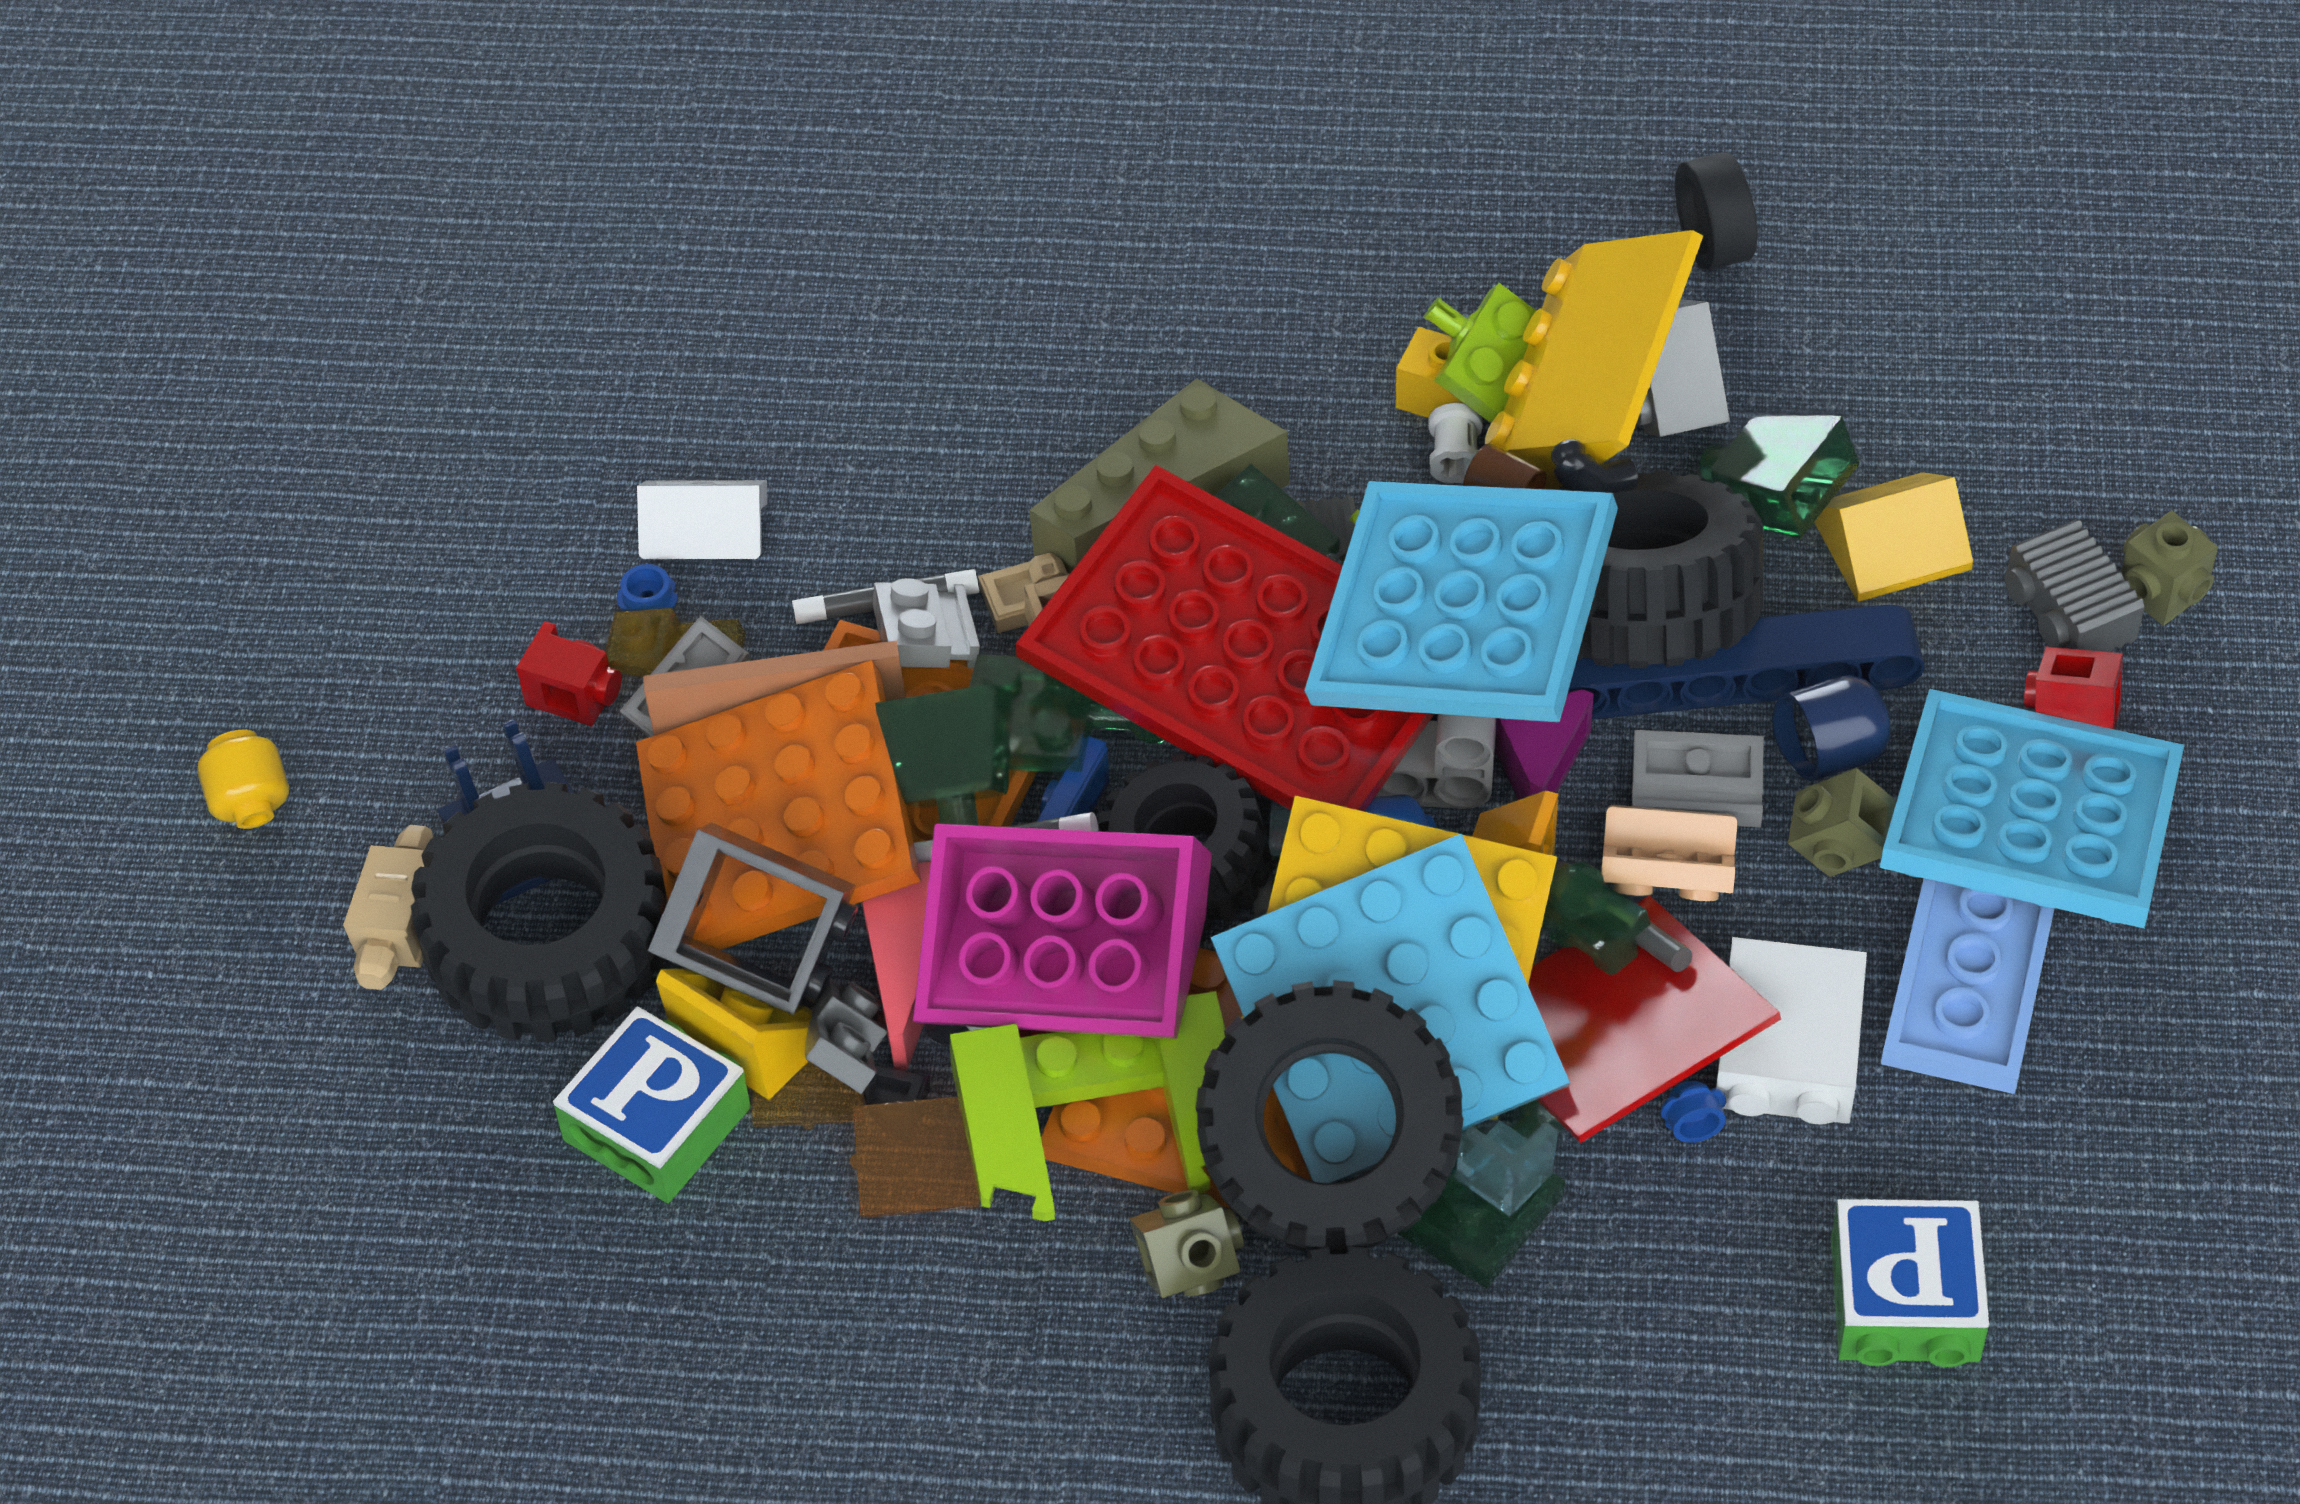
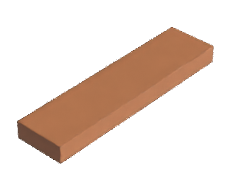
(702, 692)

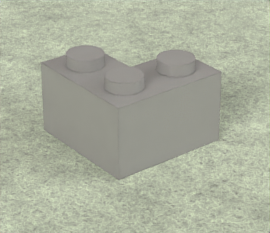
(1688, 377)

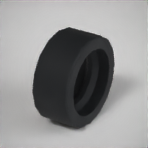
(1718, 205)

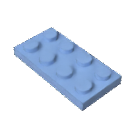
(1968, 986)

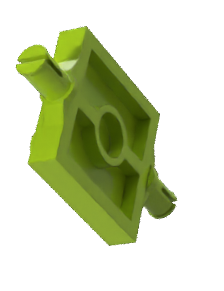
(1482, 348)

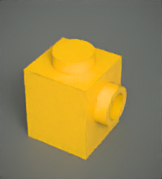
(1416, 374)

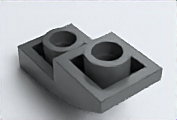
(845, 1033)

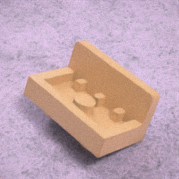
(1669, 851)

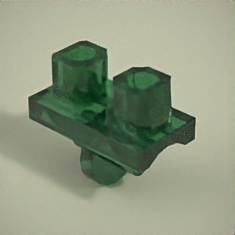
(1593, 917)

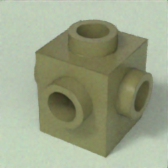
(2169, 565)
(1841, 822)
(1187, 1244)

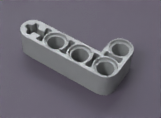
(1447, 764)

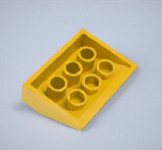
(1593, 348)

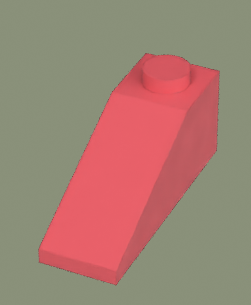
(895, 940)

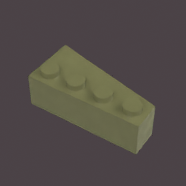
(1192, 435)

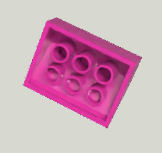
(1061, 929)

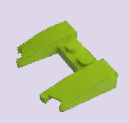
(1009, 1076)

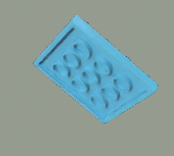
(1463, 600)
(2034, 808)
(1437, 948)

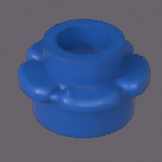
(648, 582)
(1694, 1111)

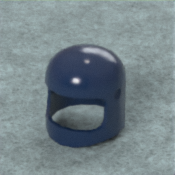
(1845, 721)

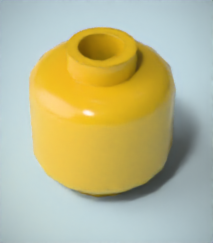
(242, 778)

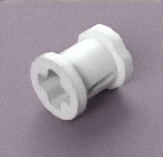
(1455, 441)

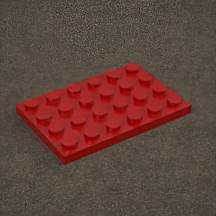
(1208, 641)

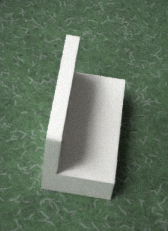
(700, 519)

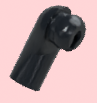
(1583, 473)

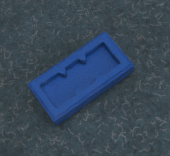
(1076, 790)

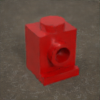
(567, 677)
(2077, 686)

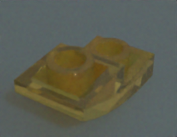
(645, 637)

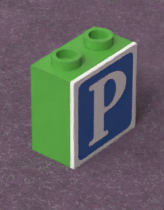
(653, 1104)
(1909, 1281)

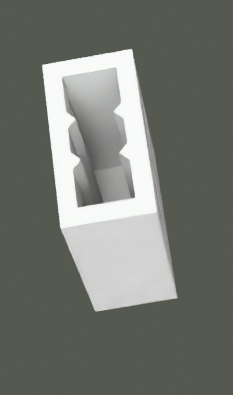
(1811, 1055)

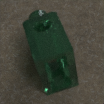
(1785, 468)
(950, 748)

